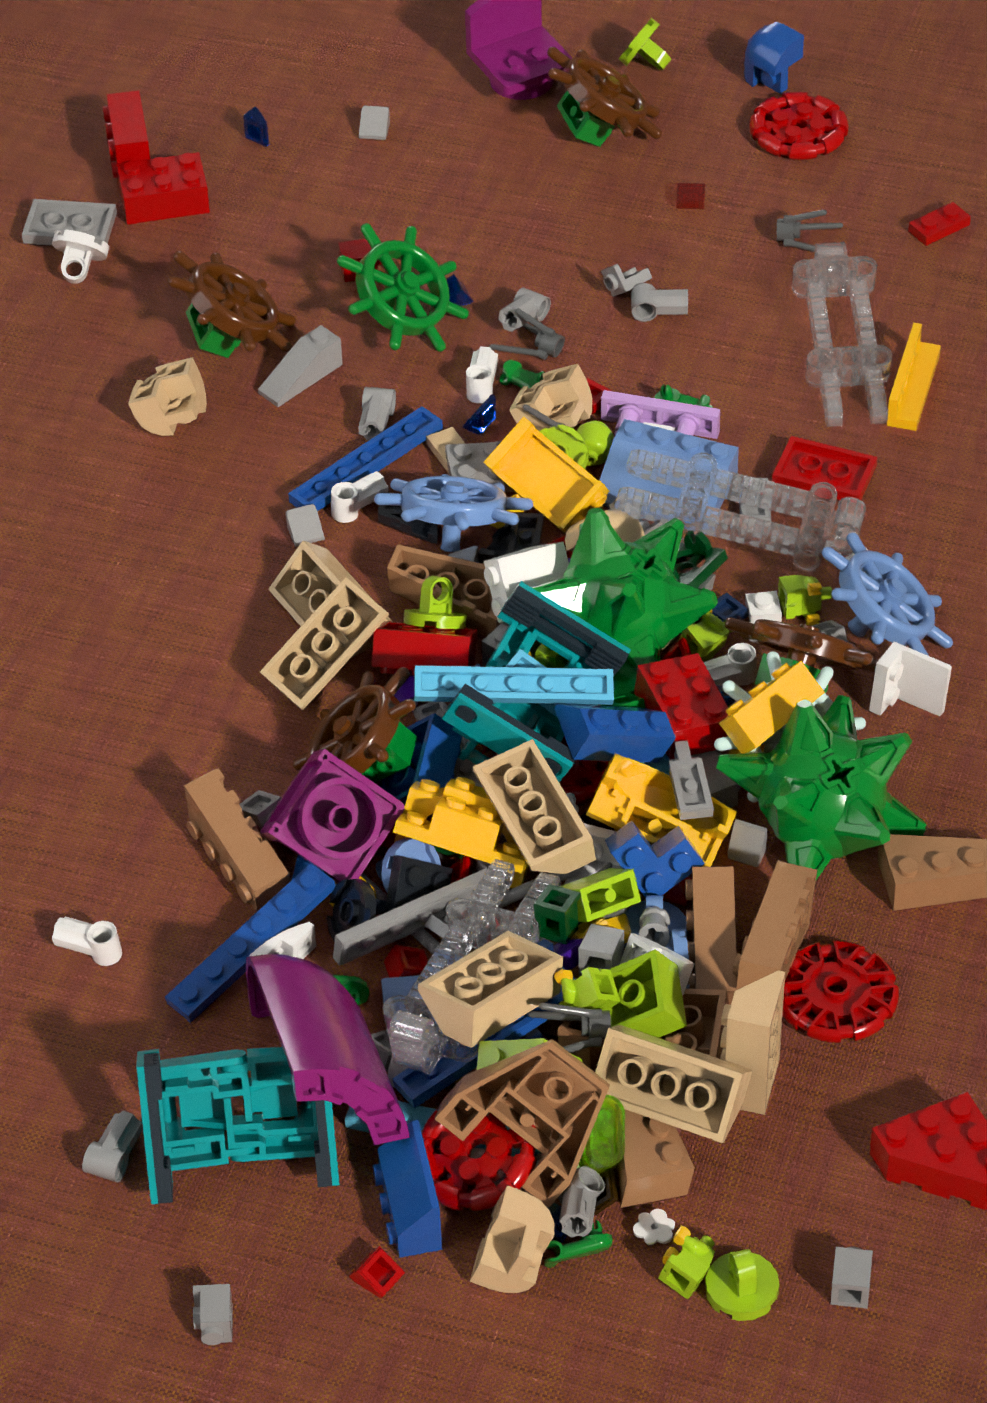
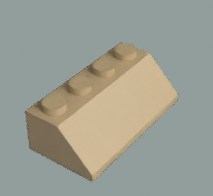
(308, 581)
(324, 643)
(536, 810)
(491, 987)
(755, 1036)
(672, 1082)

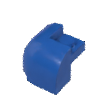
(770, 55)

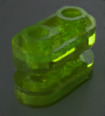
(607, 1138)

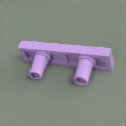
(685, 417)

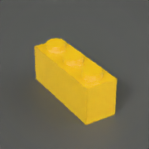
(769, 706)

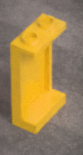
(546, 476)

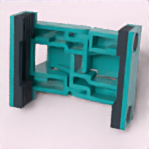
(508, 725)
(205, 1101)

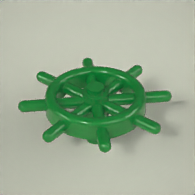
(402, 287)

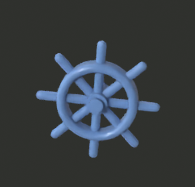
(454, 504)
(885, 597)

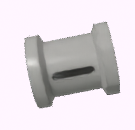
(655, 924)

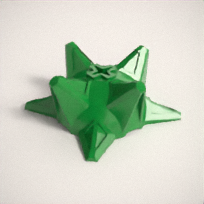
(629, 586)
(826, 786)

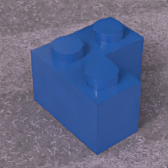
(656, 865)

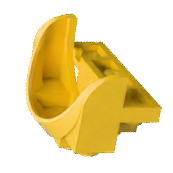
(646, 797)
(460, 823)

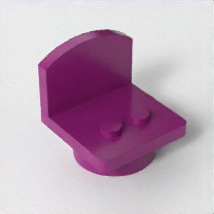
(511, 46)
(333, 816)

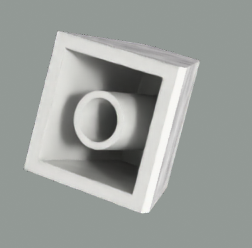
(530, 565)

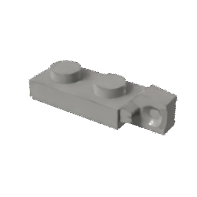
(689, 784)

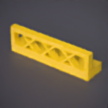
(912, 381)

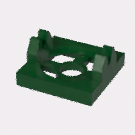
(699, 549)

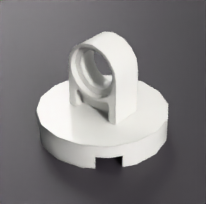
(78, 248)

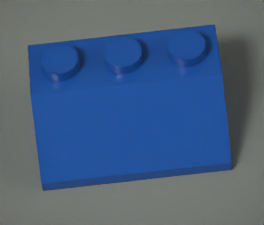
(602, 731)
(432, 757)
(408, 1194)

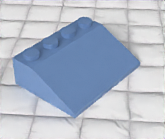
(645, 437)

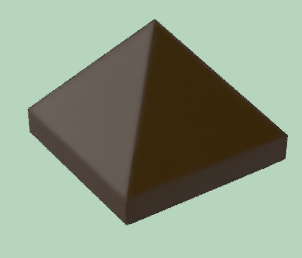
(610, 1192)

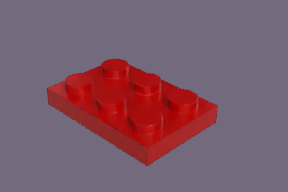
(813, 462)

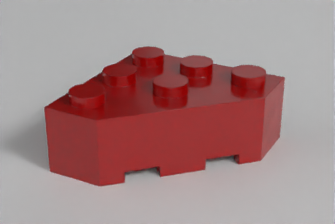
(937, 1149)

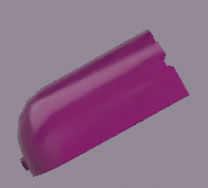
(325, 1040)

